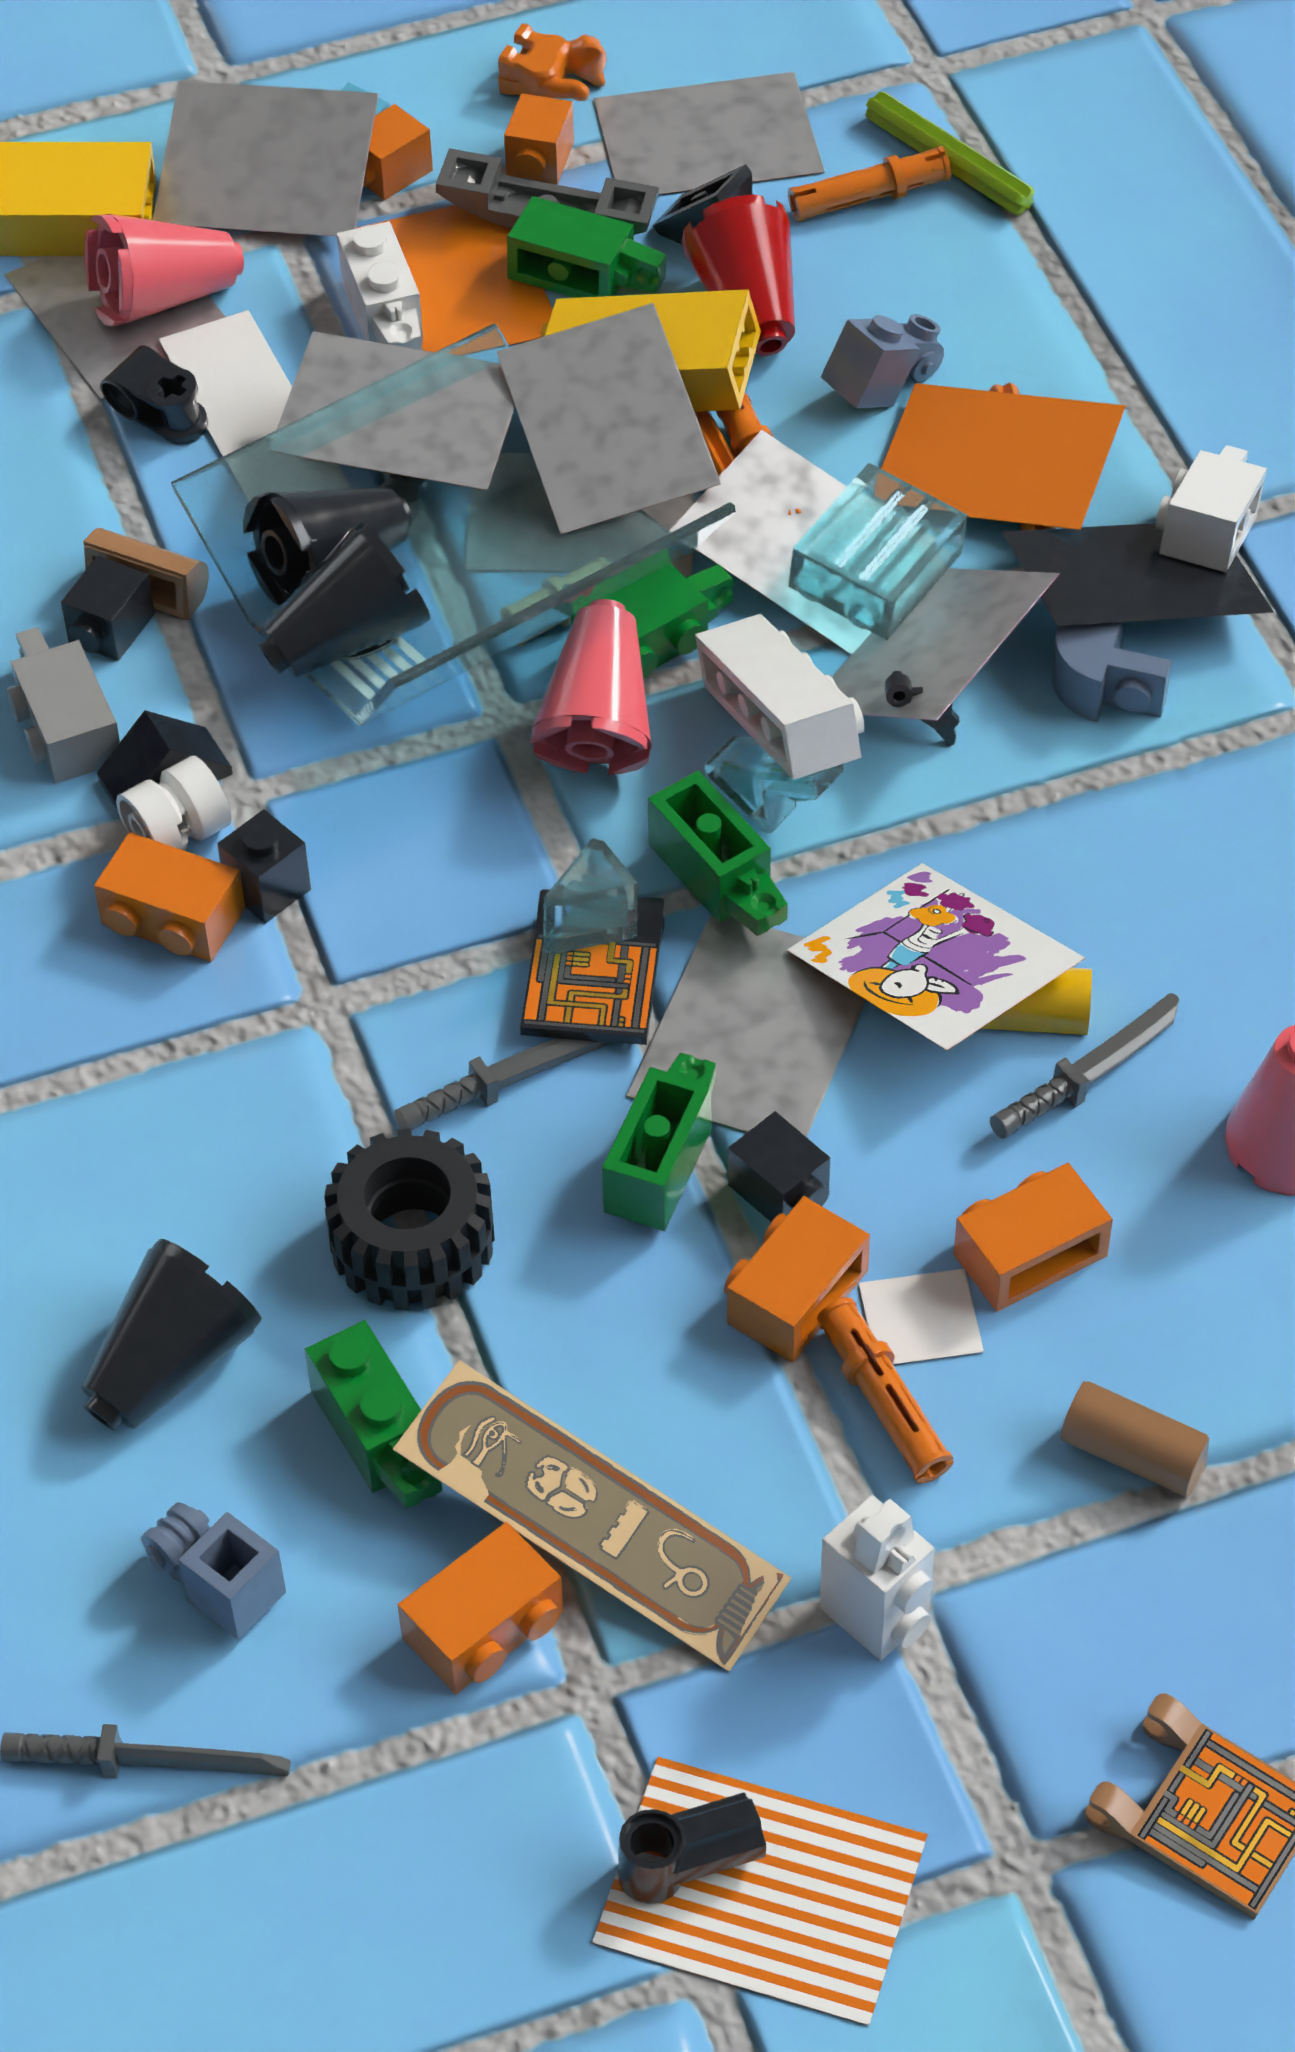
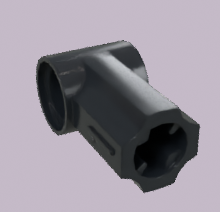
(692, 1840)

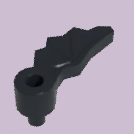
(900, 692)

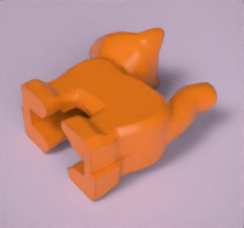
(546, 63)

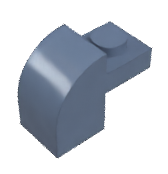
(1095, 672)

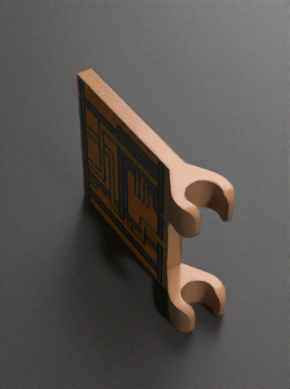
(1215, 1815)

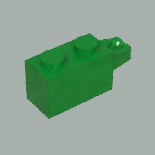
(579, 252)
(673, 610)
(715, 853)
(659, 1142)
(368, 1410)

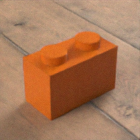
(169, 897)
(1032, 1236)
(794, 1275)
(481, 1608)

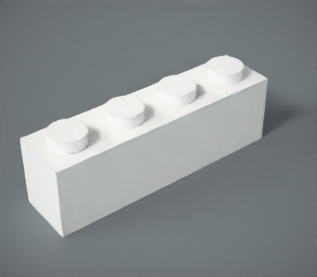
(780, 696)

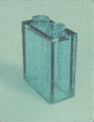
(877, 551)

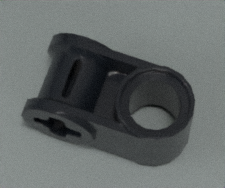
(156, 395)

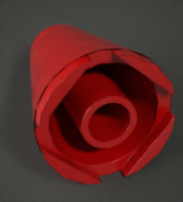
(749, 248)

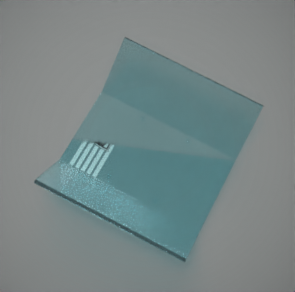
(477, 556)

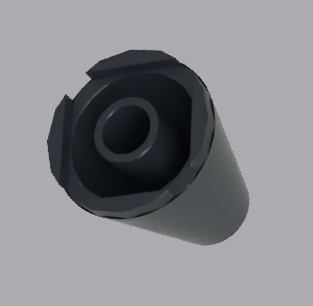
(301, 527)
(343, 607)
(164, 1336)

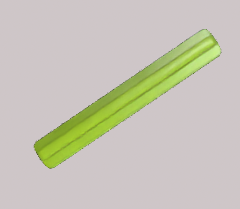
(964, 161)

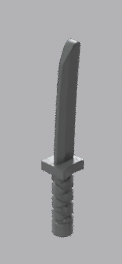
(1072, 1080)
(486, 1081)
(111, 1752)

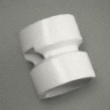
(179, 807)

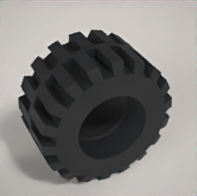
(399, 1177)

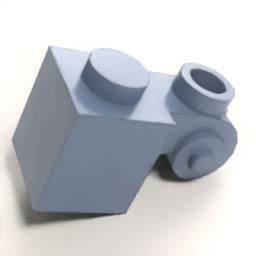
(878, 355)
(223, 1568)

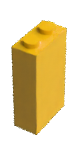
(59, 186)
(707, 332)

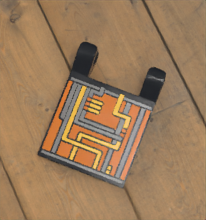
(596, 989)

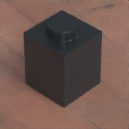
(108, 608)
(269, 862)
(777, 1167)

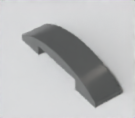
(479, 188)

